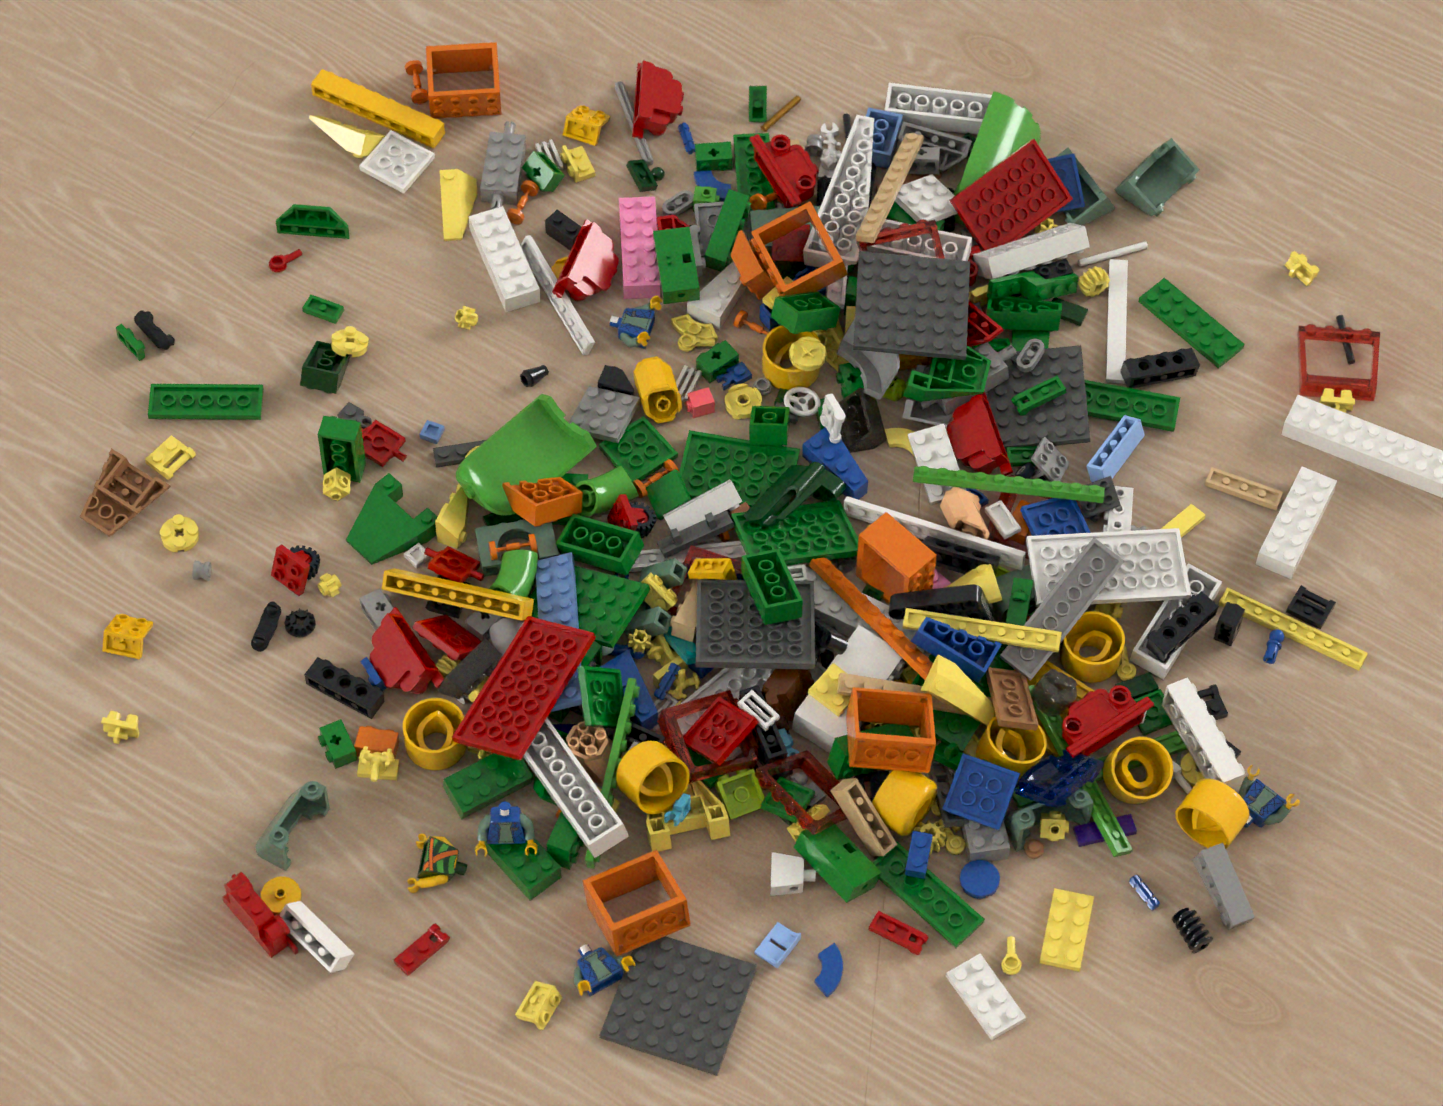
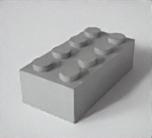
(985, 842)

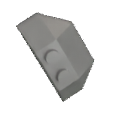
(952, 148)

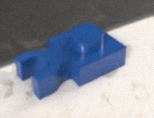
(736, 374)
(374, 679)

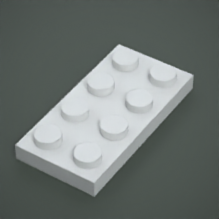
(934, 450)
(985, 996)

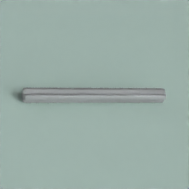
(629, 112)

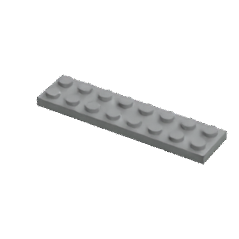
(1066, 603)

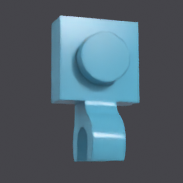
(788, 742)
(680, 810)

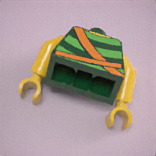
(437, 863)

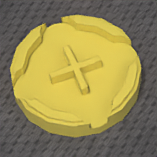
(807, 353)

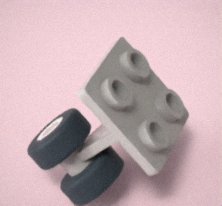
(1047, 460)

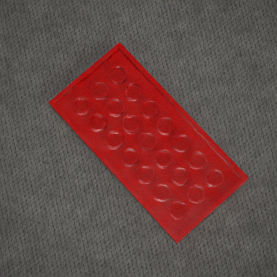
(523, 688)

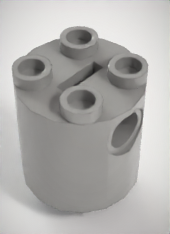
(504, 632)

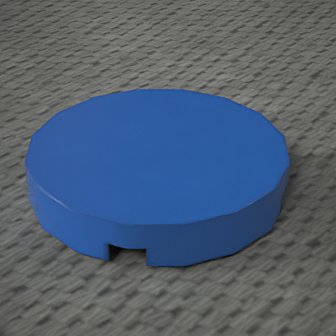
(979, 879)

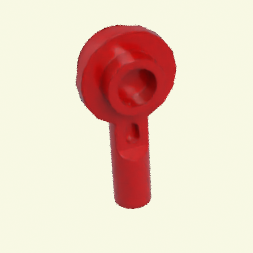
(279, 262)

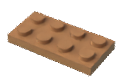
(1011, 699)

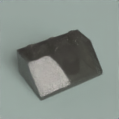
(862, 423)
(471, 670)

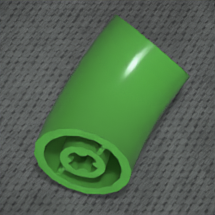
(602, 491)
(516, 572)

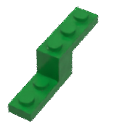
(1032, 286)

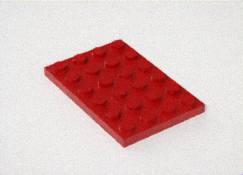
(1011, 198)

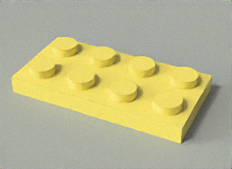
(1066, 929)

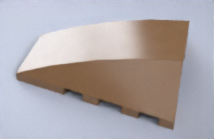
(120, 494)

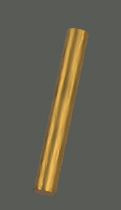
(780, 113)

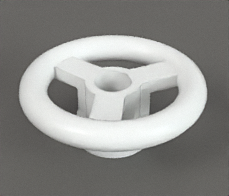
(801, 403)

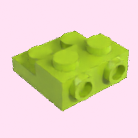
(740, 793)

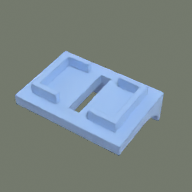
(783, 937)

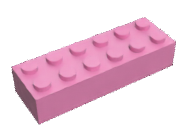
(637, 247)

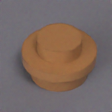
(1034, 848)

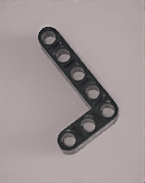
(943, 600)

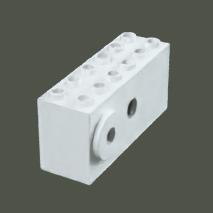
(864, 656)

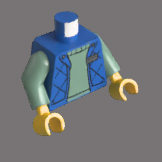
(637, 323)
(1263, 803)
(505, 826)
(599, 969)

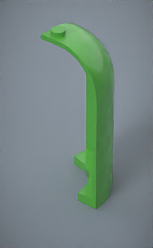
(1001, 133)
(527, 448)

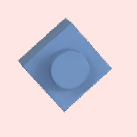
(432, 432)

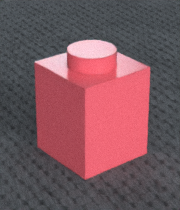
(700, 402)

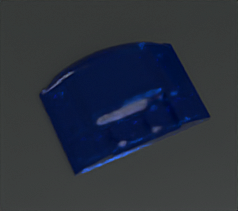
(1058, 778)

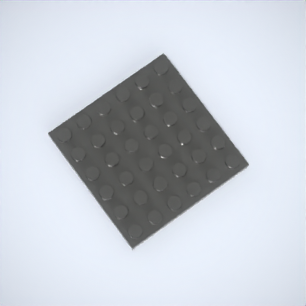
(911, 305)
(1059, 420)
(735, 637)
(679, 1003)

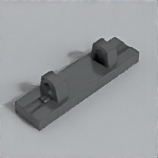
(695, 534)
(942, 777)

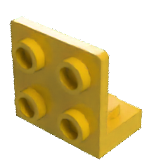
(585, 124)
(712, 569)
(126, 635)

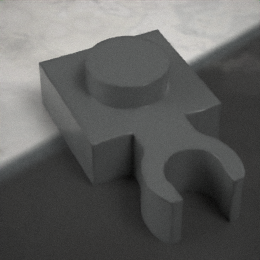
(353, 412)

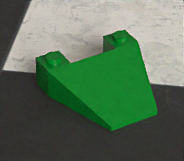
(949, 378)
(385, 527)

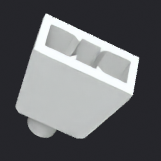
(788, 874)

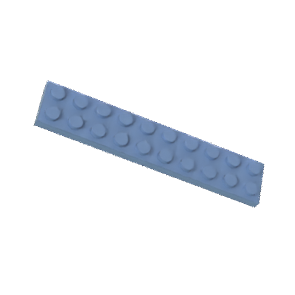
(559, 605)

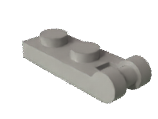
(698, 249)

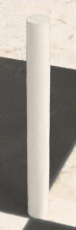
(1111, 254)

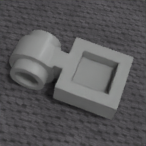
(801, 778)

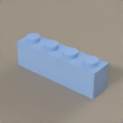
(1116, 449)

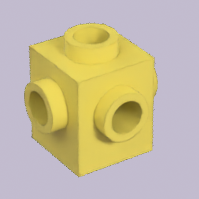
(336, 484)
(1053, 825)

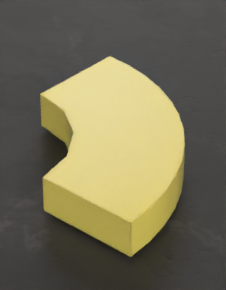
(686, 325)
(898, 438)

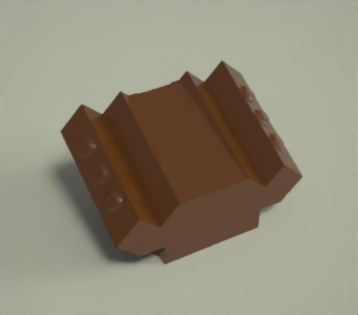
(785, 692)

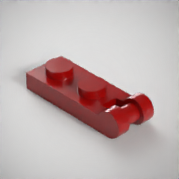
(898, 932)
(421, 950)

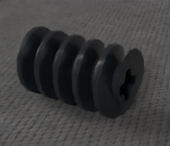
(1191, 930)

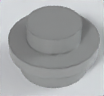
(763, 386)

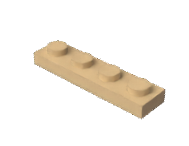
(1243, 488)

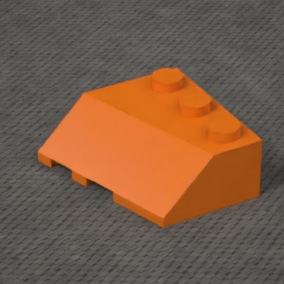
(750, 267)
(544, 500)

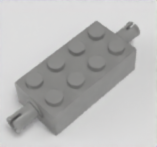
(503, 167)
(997, 374)

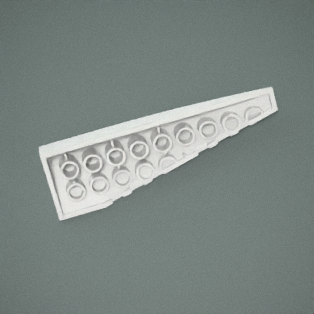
(845, 198)

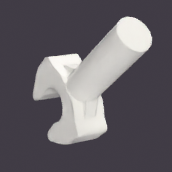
(829, 134)
(1179, 778)

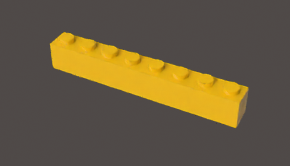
(378, 108)
(457, 594)

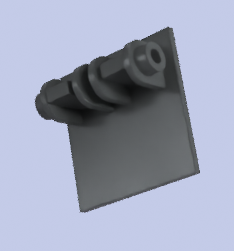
(1111, 500)

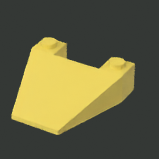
(704, 812)

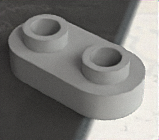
(676, 203)
(1030, 357)

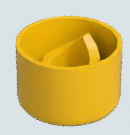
(775, 350)
(1097, 631)
(429, 717)
(1024, 744)
(1156, 763)
(652, 777)
(904, 800)
(1212, 813)

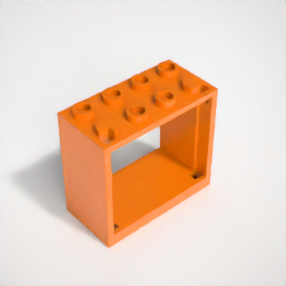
(463, 59)
(781, 226)
(894, 559)
(890, 751)
(645, 925)

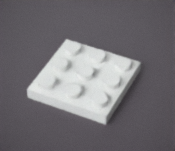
(397, 161)
(926, 199)

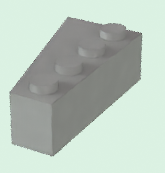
(1223, 886)

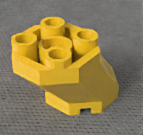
(657, 389)

